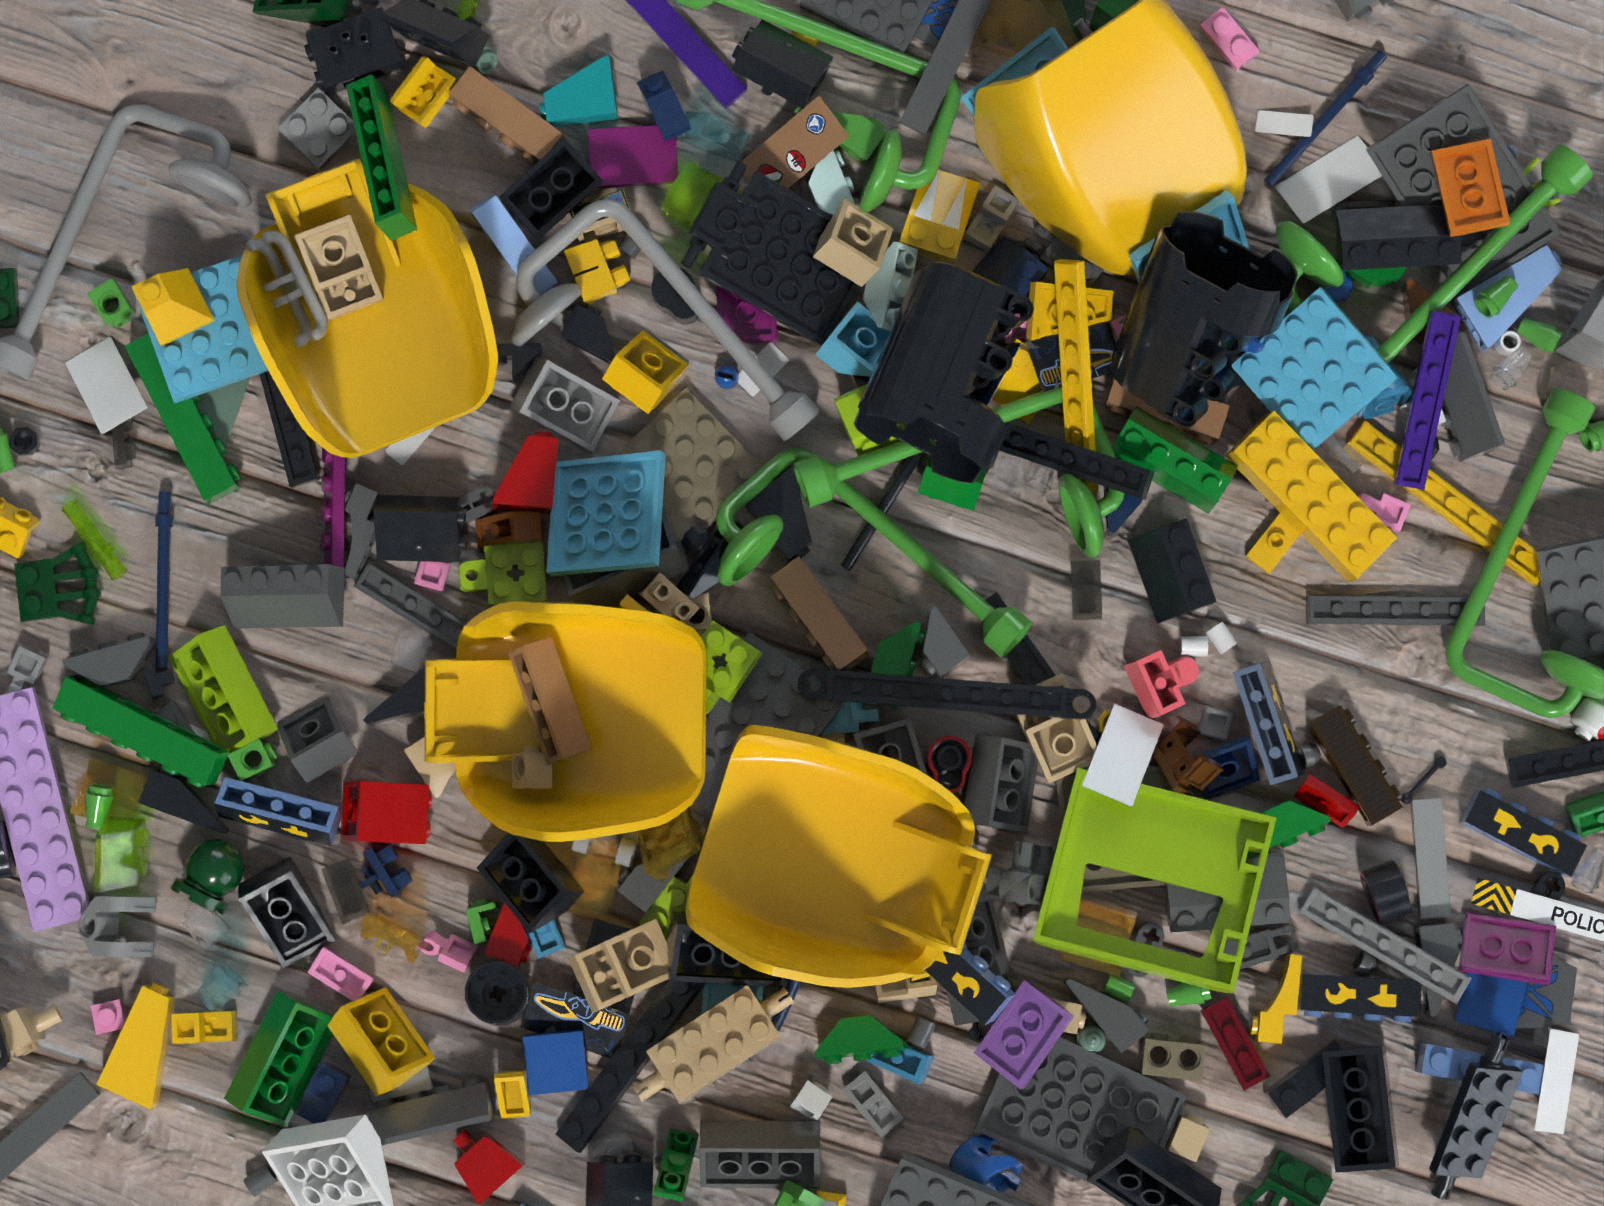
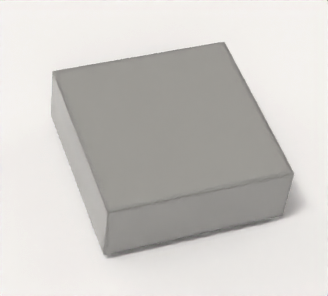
(1215, 723)

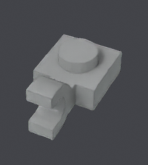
(25, 668)

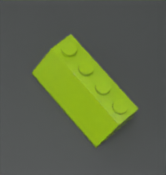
(222, 690)

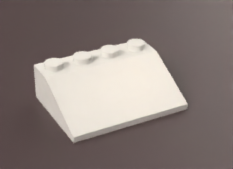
(331, 1164)

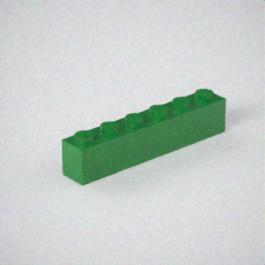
(381, 157)
(187, 427)
(140, 730)

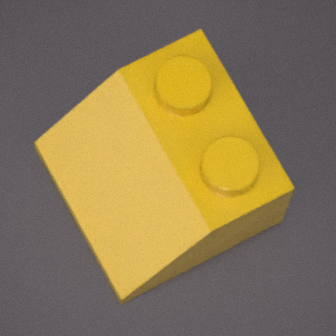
(645, 371)

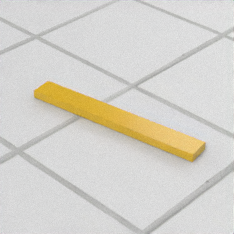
(1075, 356)
(1446, 501)

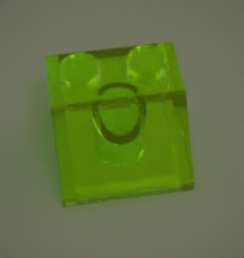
(689, 193)
(120, 853)

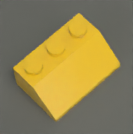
(380, 1041)

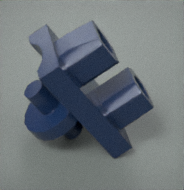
(379, 859)

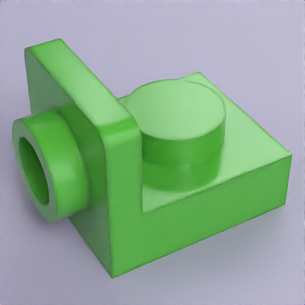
(480, 926)
(794, 1195)

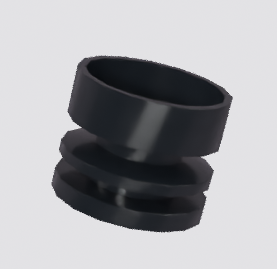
(482, 984)

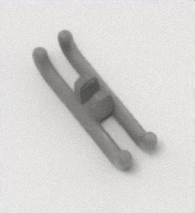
(292, 286)

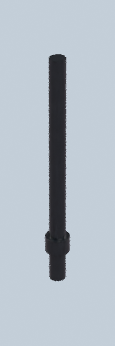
(884, 505)

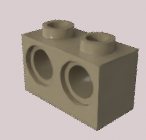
(1171, 1064)

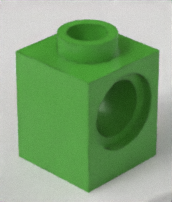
(103, 294)
(240, 759)

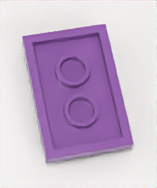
(1024, 1034)

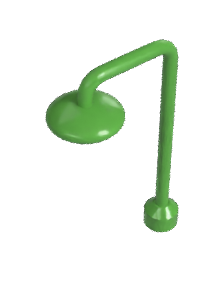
(886, 163)
(1561, 173)
(1564, 415)
(1084, 514)
(748, 547)

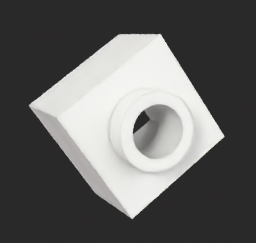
(811, 1100)

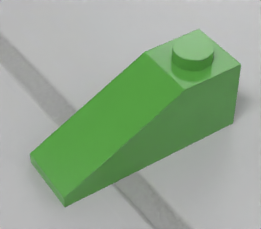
(863, 136)

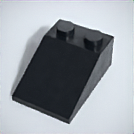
(285, 912)

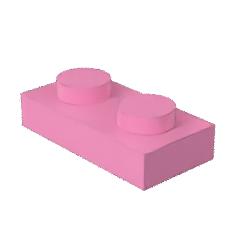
(1229, 39)
(340, 975)

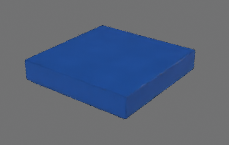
(1491, 1003)
(555, 1062)

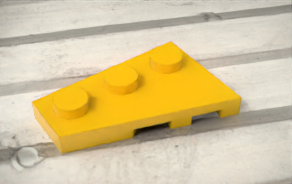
(1044, 317)

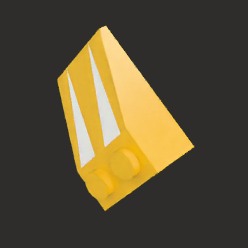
(940, 216)

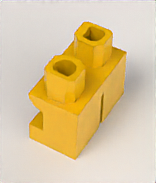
(592, 271)

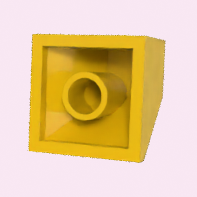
(172, 304)
(1018, 381)

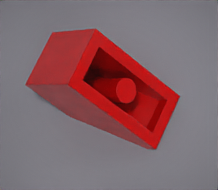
(509, 940)

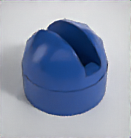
(726, 383)

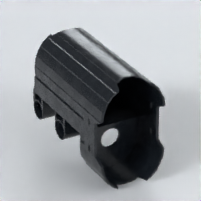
(1193, 311)
(930, 365)

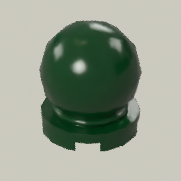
(211, 873)

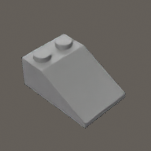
(564, 403)

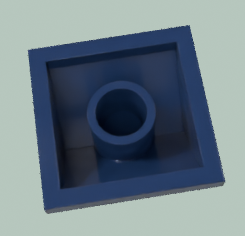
(1238, 765)

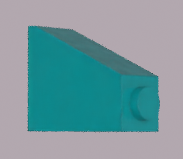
(582, 97)

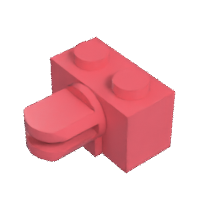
(1159, 682)

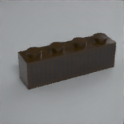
(1354, 765)

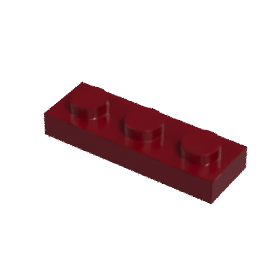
(1235, 1043)

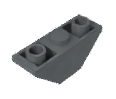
(112, 662)

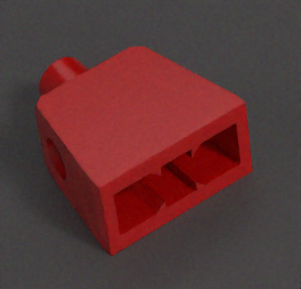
(484, 1164)

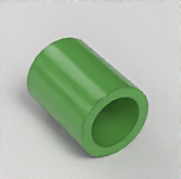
(1119, 988)

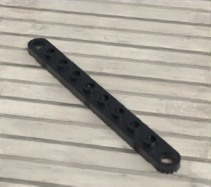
(947, 694)

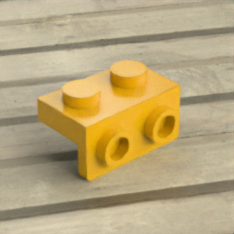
(423, 92)
(15, 528)

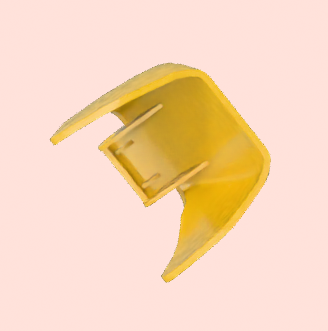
(1115, 135)
(394, 364)
(637, 697)
(833, 863)

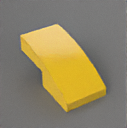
(204, 1027)

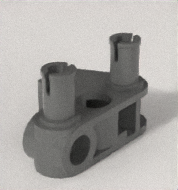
(1019, 882)

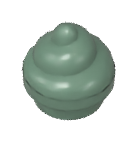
(486, 61)
(1091, 1038)

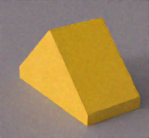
(512, 1093)

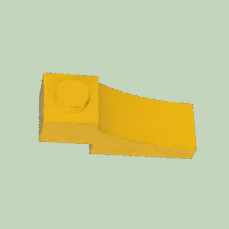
(1269, 1023)

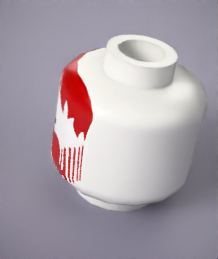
(1589, 719)

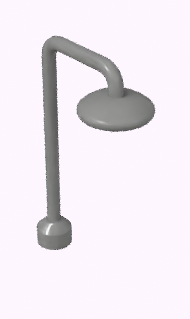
(200, 176)
(788, 410)

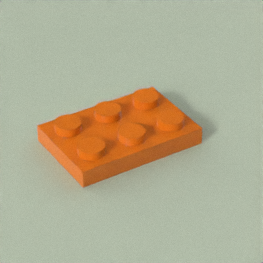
(1470, 188)

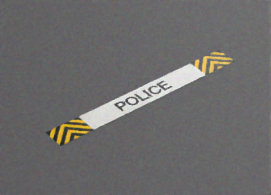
(1538, 909)

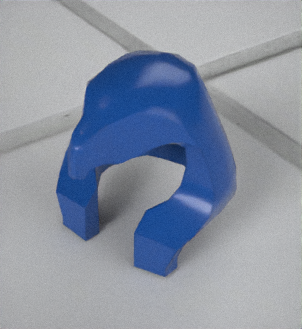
(975, 1163)

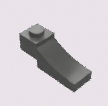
(360, 506)

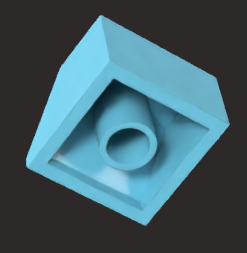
(854, 343)

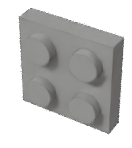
(318, 129)

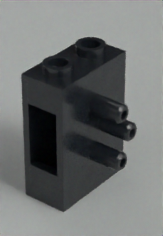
(353, 51)
(781, 63)
(419, 528)
(619, 1182)

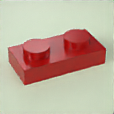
(1326, 800)

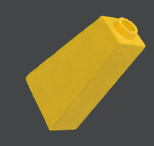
(141, 1049)

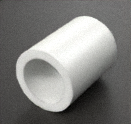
(1515, 340)
(1221, 638)
(1193, 646)

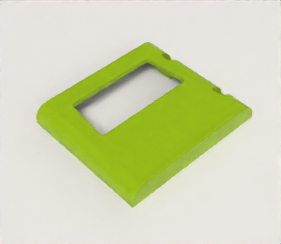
(1165, 840)

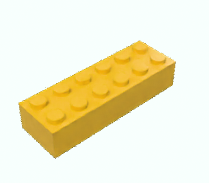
(1311, 496)

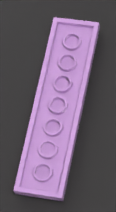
(37, 816)

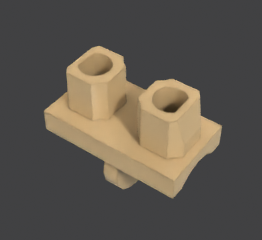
(668, 599)

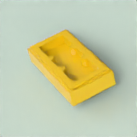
(1273, 544)

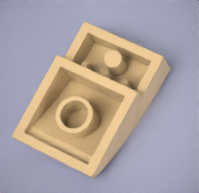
(339, 267)
(1058, 742)
(622, 965)

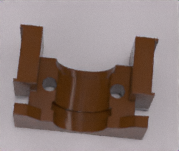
(1178, 763)

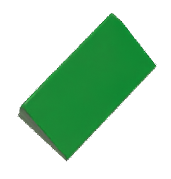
(1586, 814)

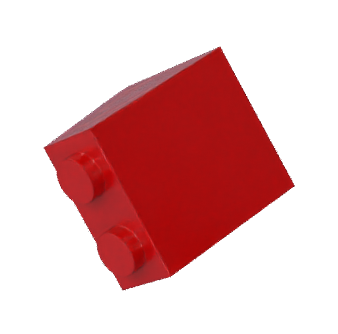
(530, 477)
(385, 812)

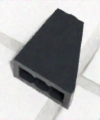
(784, 500)

